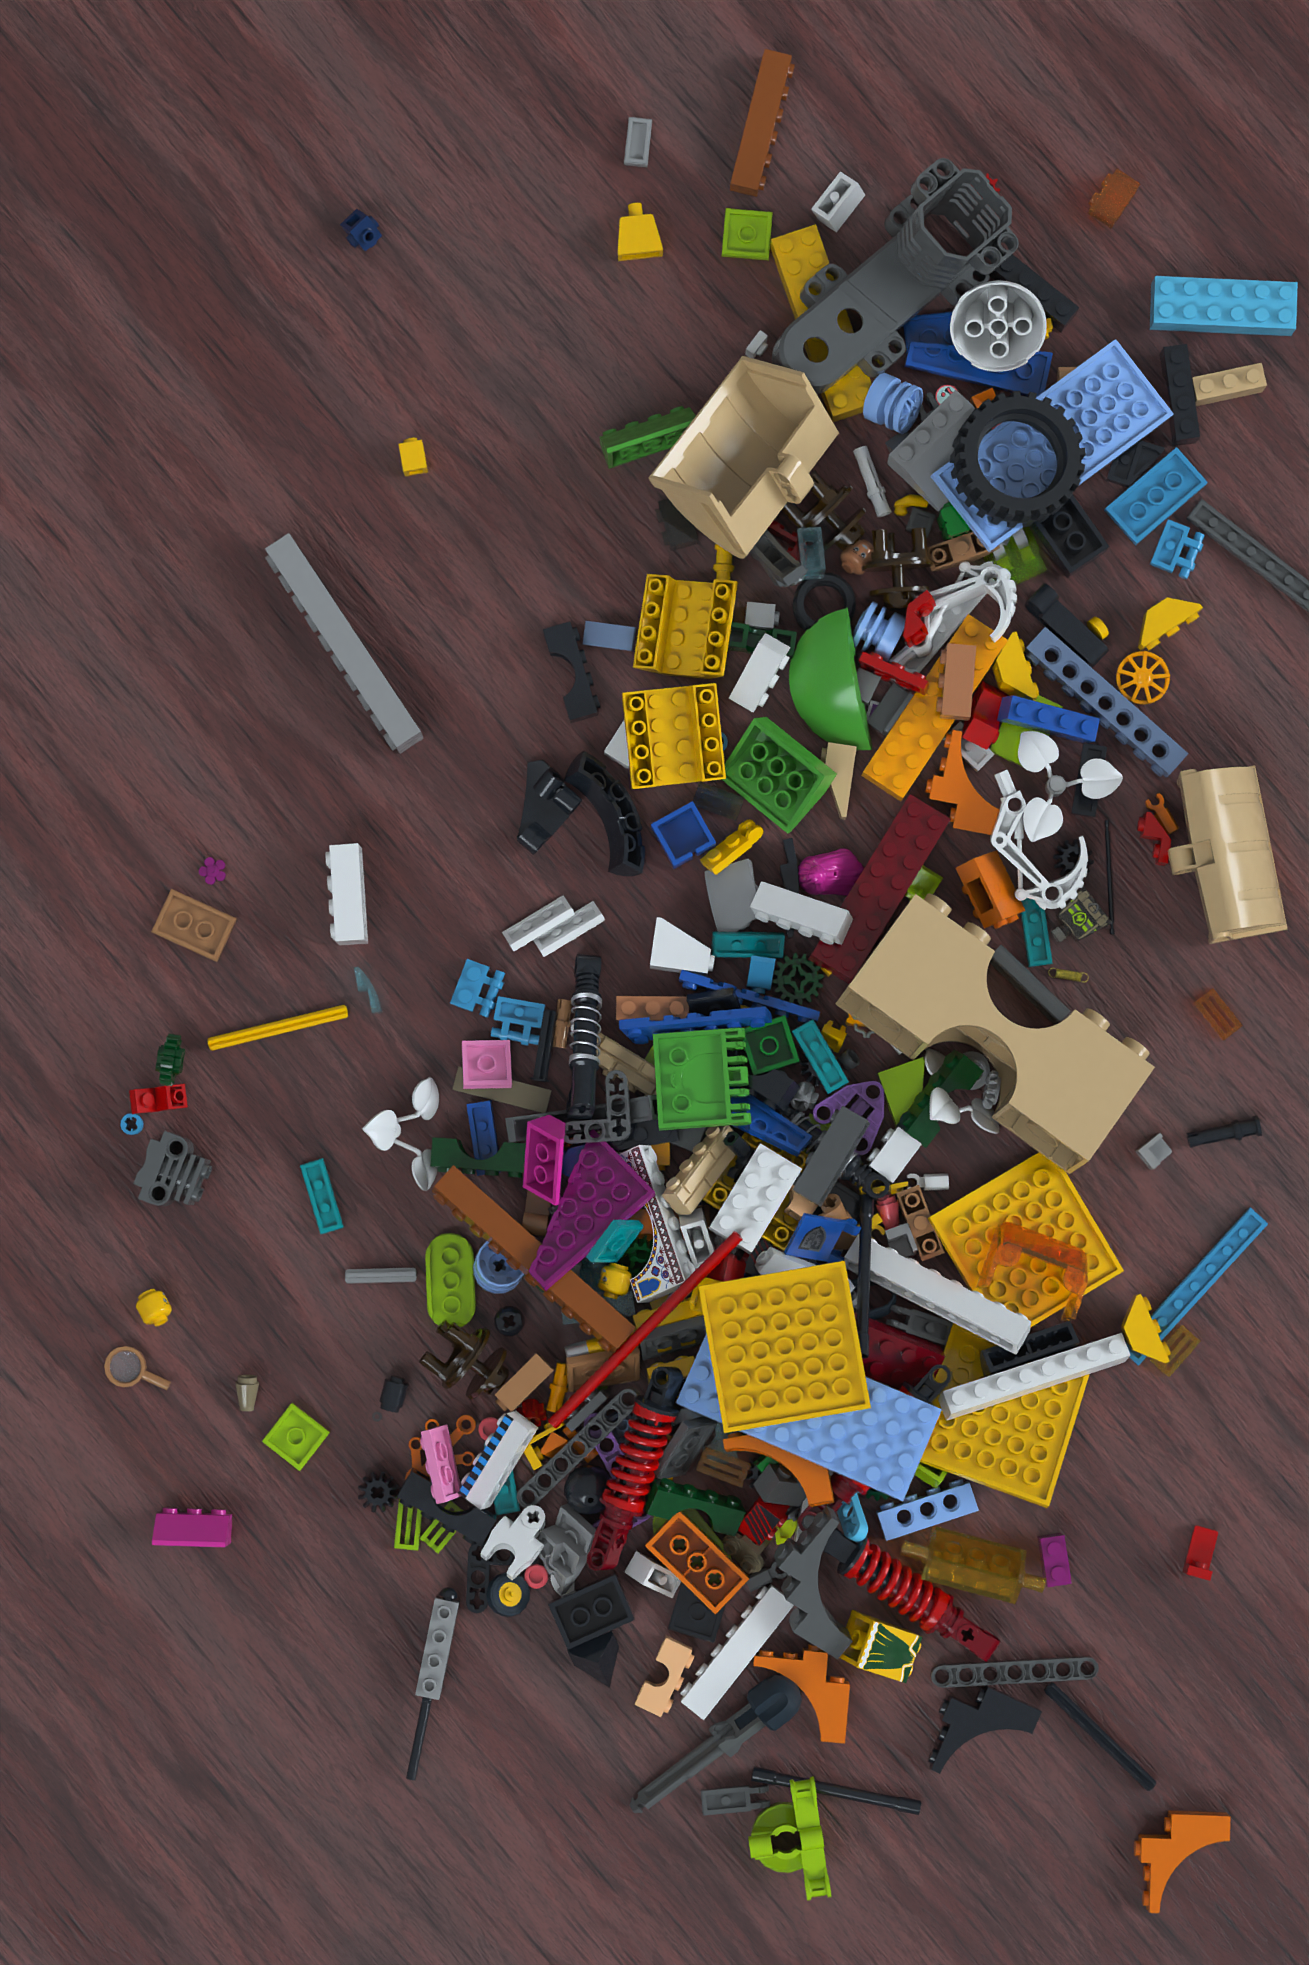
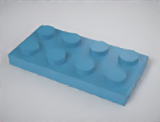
(1155, 496)

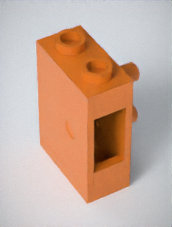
(990, 890)

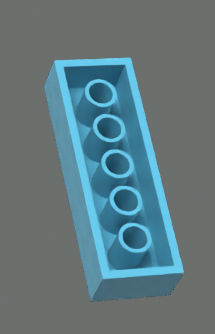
(1223, 305)

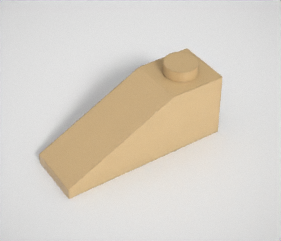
(840, 760)

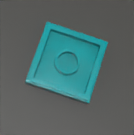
(615, 1241)

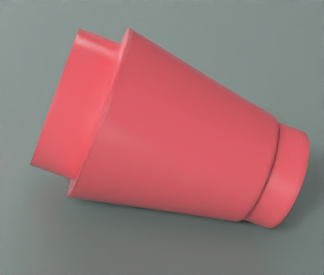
(889, 1211)

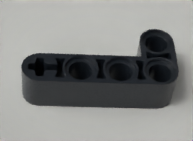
(1065, 626)

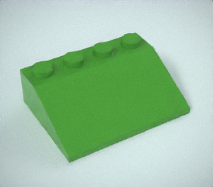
(645, 438)
(776, 773)

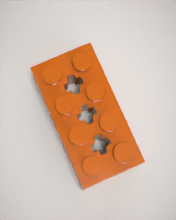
(696, 1577)

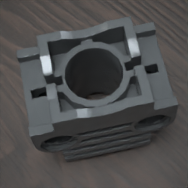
(177, 1174)

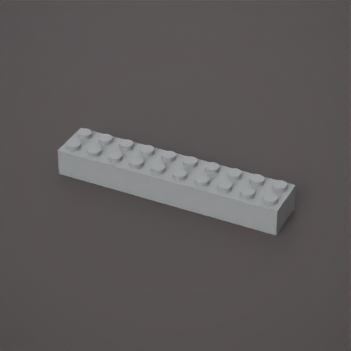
(341, 639)

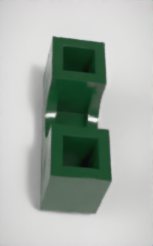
(745, 638)

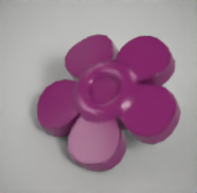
(212, 870)

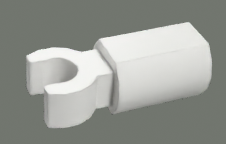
(932, 1181)

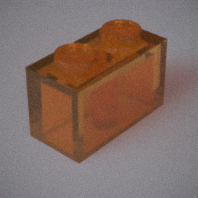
(1114, 197)

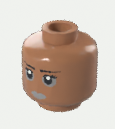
(855, 556)

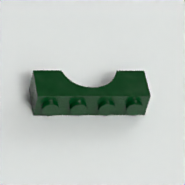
(954, 1074)
(451, 1152)
(669, 1498)

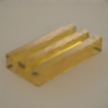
(1195, 1341)

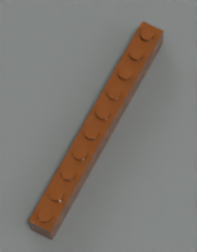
(520, 1249)

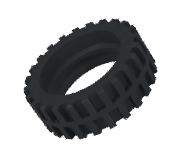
(1043, 418)

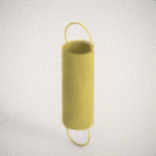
(1068, 975)

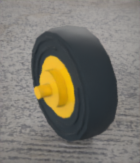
(507, 1596)

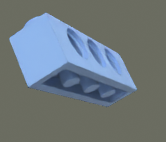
(964, 1505)

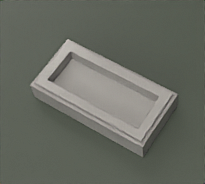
(638, 142)

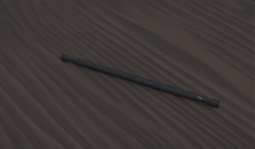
(1109, 877)

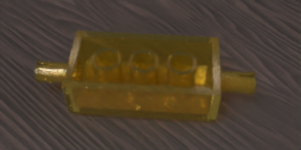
(973, 1565)

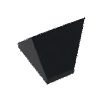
(597, 1657)

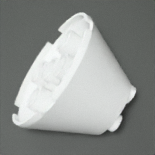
(998, 325)

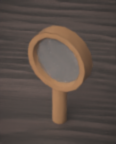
(127, 1367)

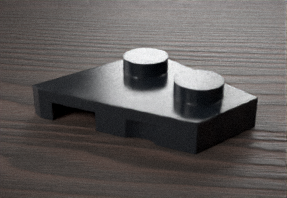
(1133, 462)

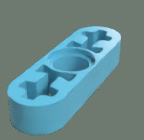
(857, 1517)

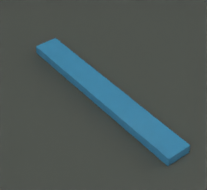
(1205, 1274)

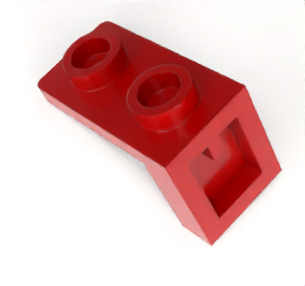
(777, 529)
(1200, 1552)

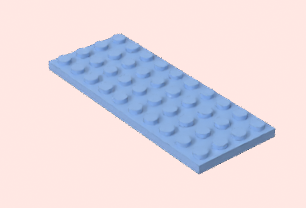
(1111, 410)
(866, 1445)

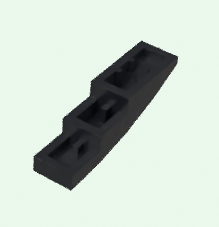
(789, 873)

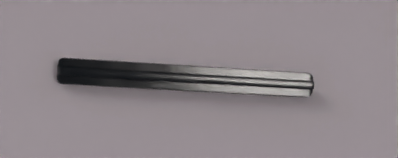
(1100, 1736)

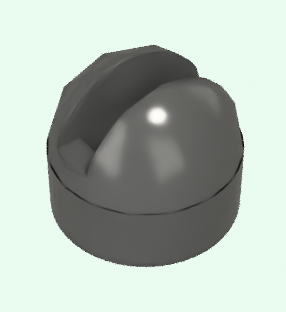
(849, 1059)

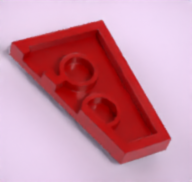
(914, 682)

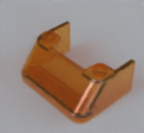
(1013, 1239)

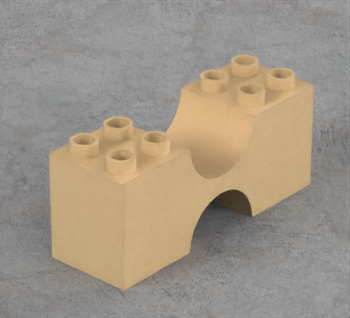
(1057, 1082)

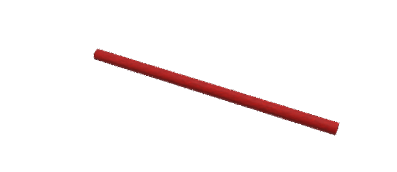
(645, 1329)

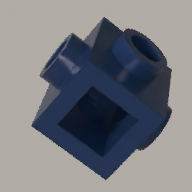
(361, 230)

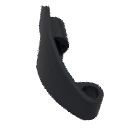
(546, 805)

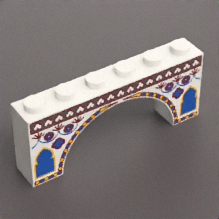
(669, 1258)

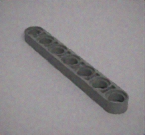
(572, 1457)
(1026, 1671)

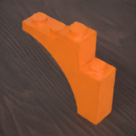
(971, 809)
(811, 1476)
(809, 1673)
(1163, 1853)

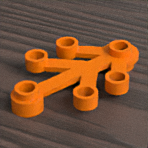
(455, 1436)

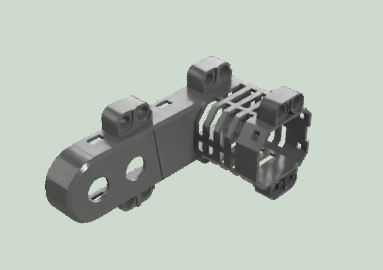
(888, 288)

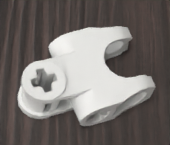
(518, 1538)

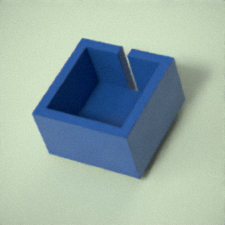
(683, 834)

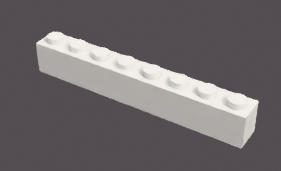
(943, 1296)
(1033, 1376)

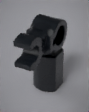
(741, 1150)

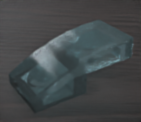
(364, 985)

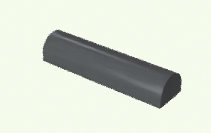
(1028, 985)

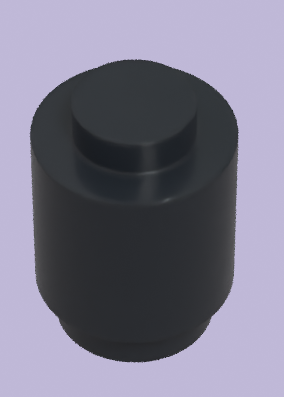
(393, 1394)

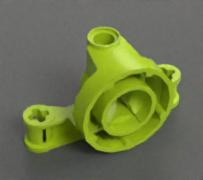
(794, 1816)

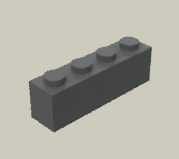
(831, 1155)

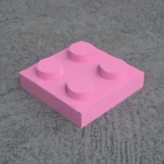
(486, 1064)

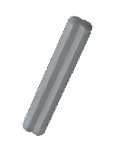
(383, 1275)

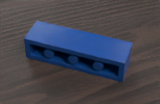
(1048, 719)

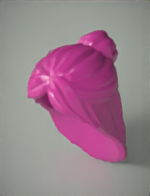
(829, 873)

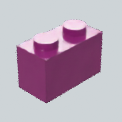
(1054, 1559)

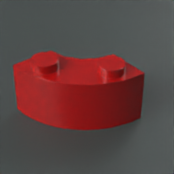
(983, 724)

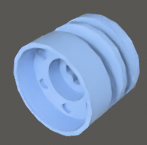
(893, 403)
(878, 631)
(488, 1278)

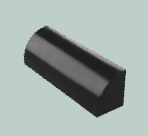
(1035, 1347)

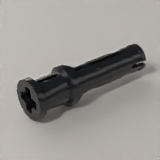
(1235, 1130)

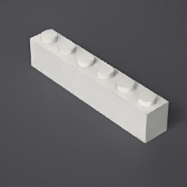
(736, 1652)

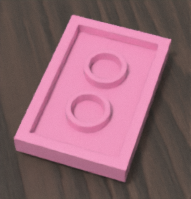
(441, 1463)

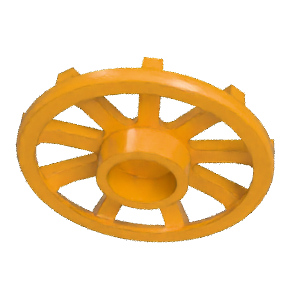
(1143, 677)

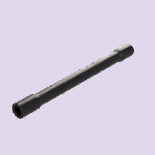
(866, 1210)
(900, 1803)

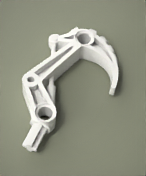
(962, 591)
(1000, 838)

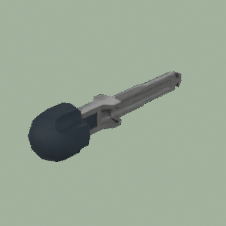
(769, 1705)

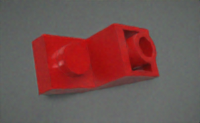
(914, 628)
(1152, 830)
(158, 1099)

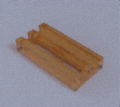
(1205, 998)
(742, 1474)

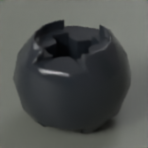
(518, 1319)

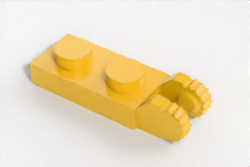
(732, 846)

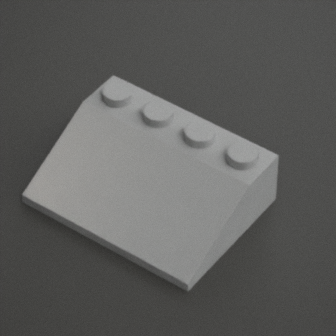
(930, 448)

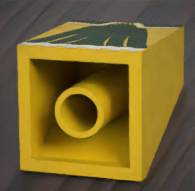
(881, 1647)

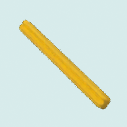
(277, 1027)

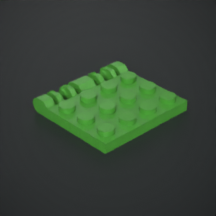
(696, 1079)

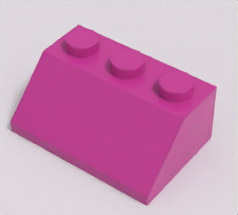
(544, 1157)
(192, 1528)

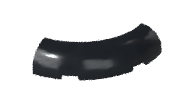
(614, 809)

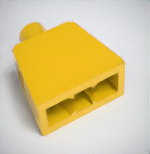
(638, 235)

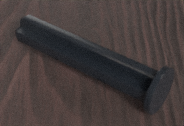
(545, 1046)

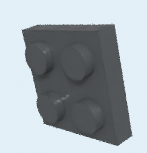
(593, 1401)

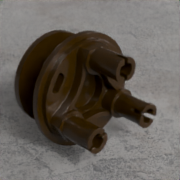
(845, 532)
(886, 559)
(464, 1357)

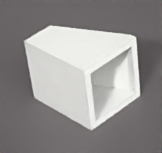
(678, 951)

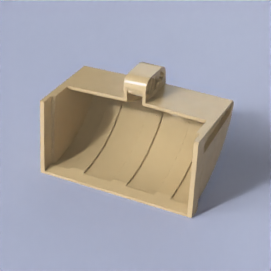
(747, 454)
(1229, 853)

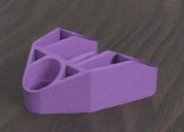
(859, 1107)

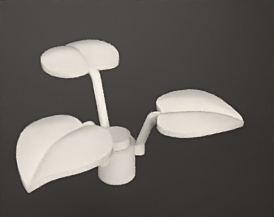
(1037, 752)
(945, 1110)
(384, 1130)

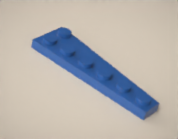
(947, 362)
(804, 1014)
(642, 1029)
(772, 1126)

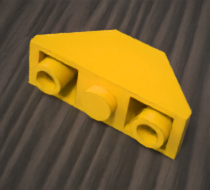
(1165, 619)
(1013, 671)
(1142, 1331)

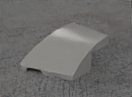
(732, 896)
(566, 1546)

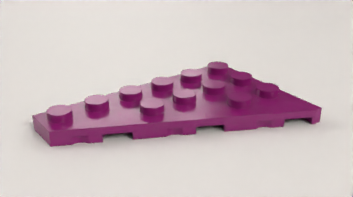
(596, 1194)

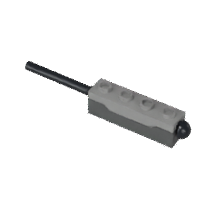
(433, 1666)

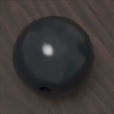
(585, 1487)

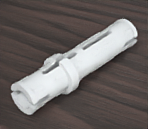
(872, 482)

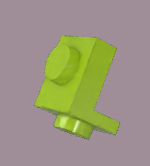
(924, 883)

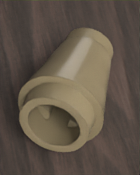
(247, 1391)

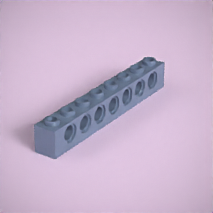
(1101, 689)

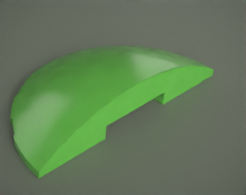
(827, 684)

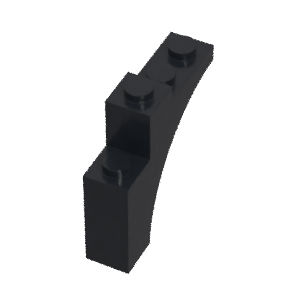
(993, 1712)

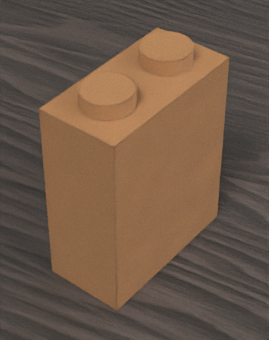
(523, 1382)

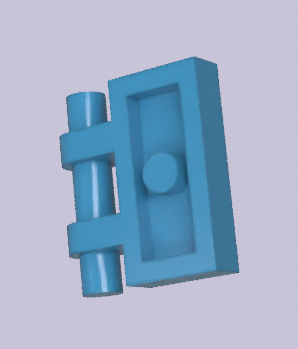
(1170, 546)
(470, 985)
(520, 1013)

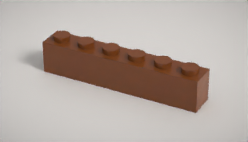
(761, 122)

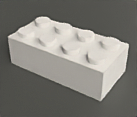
(348, 894)
(755, 1197)

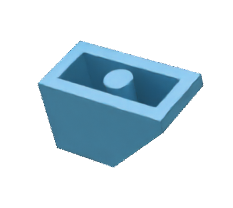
(760, 974)

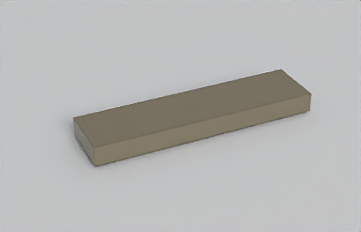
(518, 1095)

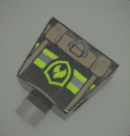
(1080, 918)

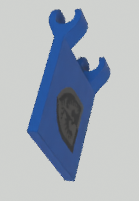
(817, 1236)

